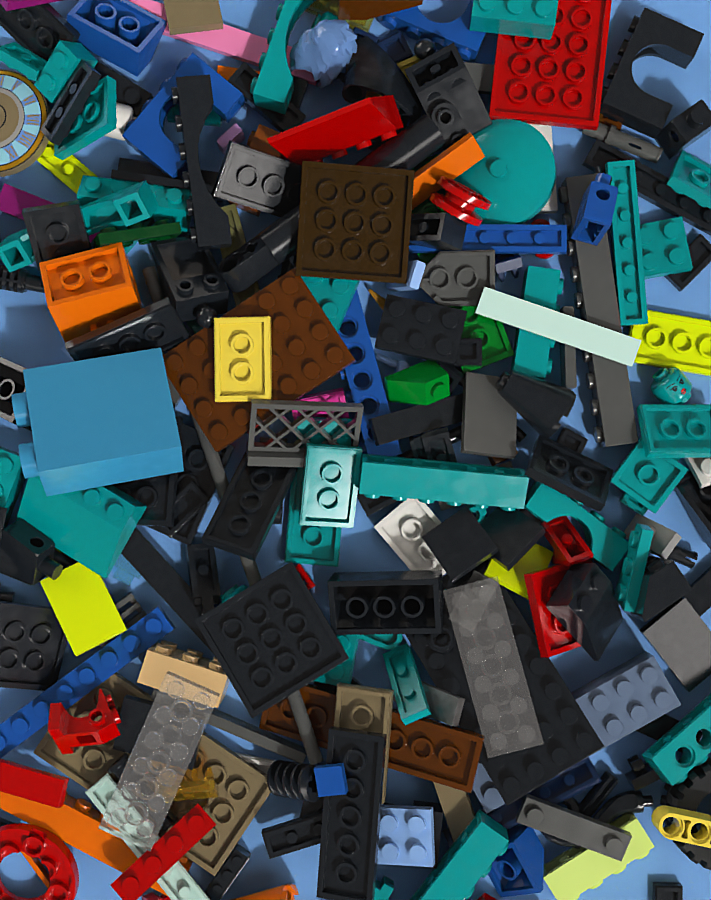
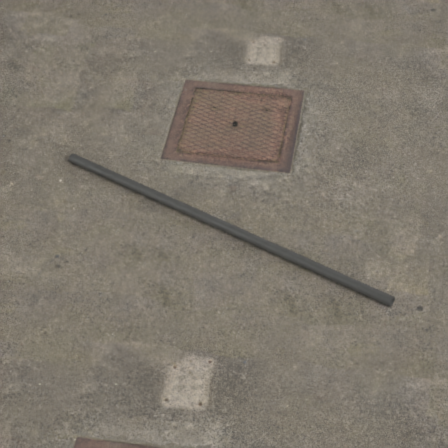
(250, 567)

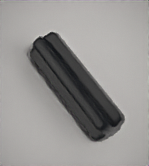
(598, 794)

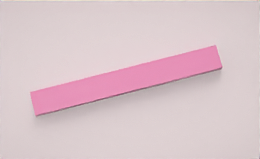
(225, 41)

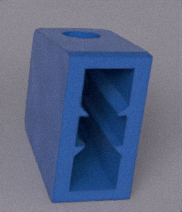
(595, 210)

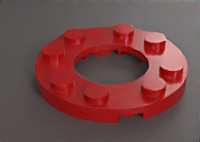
(52, 852)

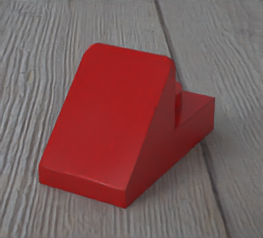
(566, 542)

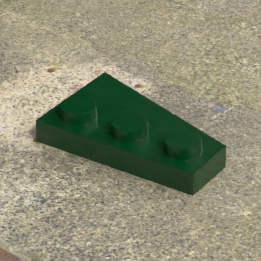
(160, 231)

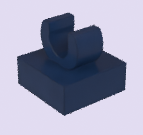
(507, 262)

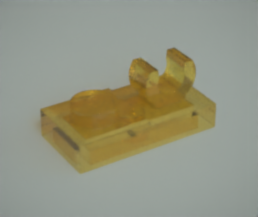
(198, 787)

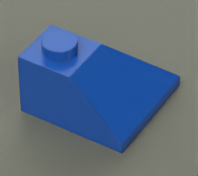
(521, 866)

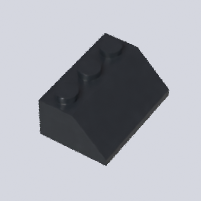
(659, 588)

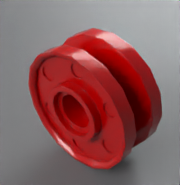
(460, 201)

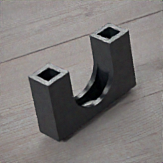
(655, 37)

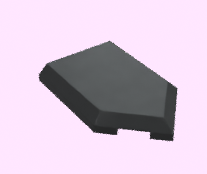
(459, 276)

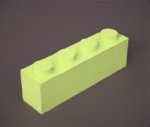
(585, 869)

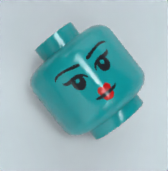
(671, 386)

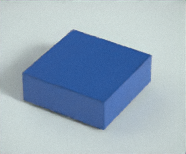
(331, 780)

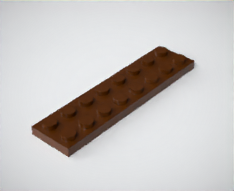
(418, 749)

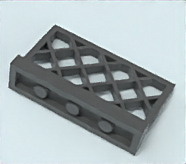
(281, 454)

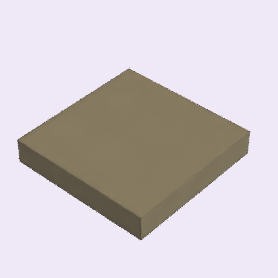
(192, 16)

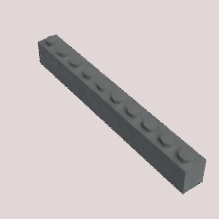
(599, 306)

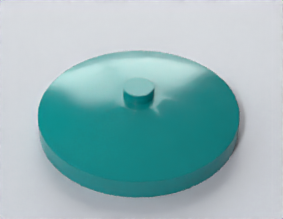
(514, 173)

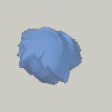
(324, 50)

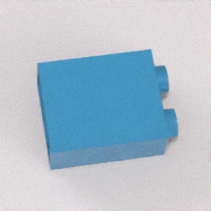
(98, 422)

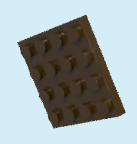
(354, 222)

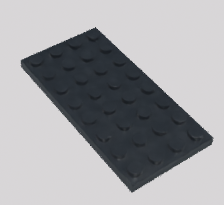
(562, 723)

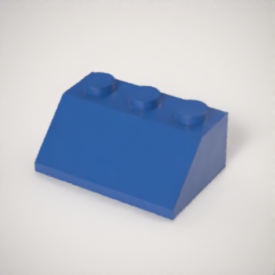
(118, 32)

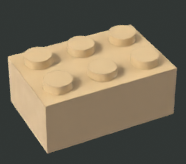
(190, 665)

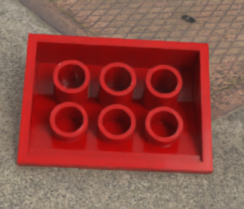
(340, 131)

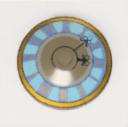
(21, 118)

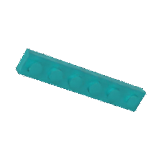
(627, 245)

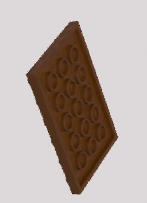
(303, 357)

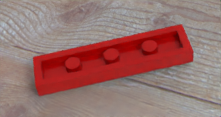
(164, 854)

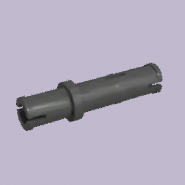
(621, 140)

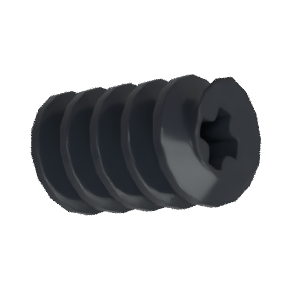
(292, 780)

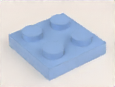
(406, 836)

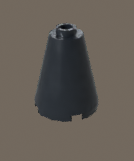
(536, 400)

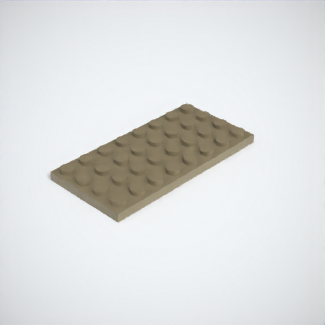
(239, 783)

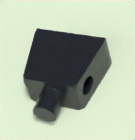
(688, 126)
(27, 554)

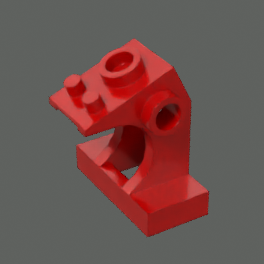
(84, 731)

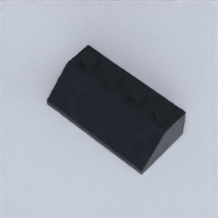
(386, 602)

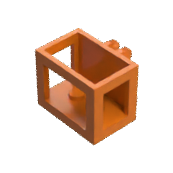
(89, 289)

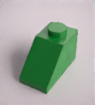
(418, 384)

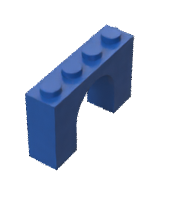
(442, 34)
(147, 131)

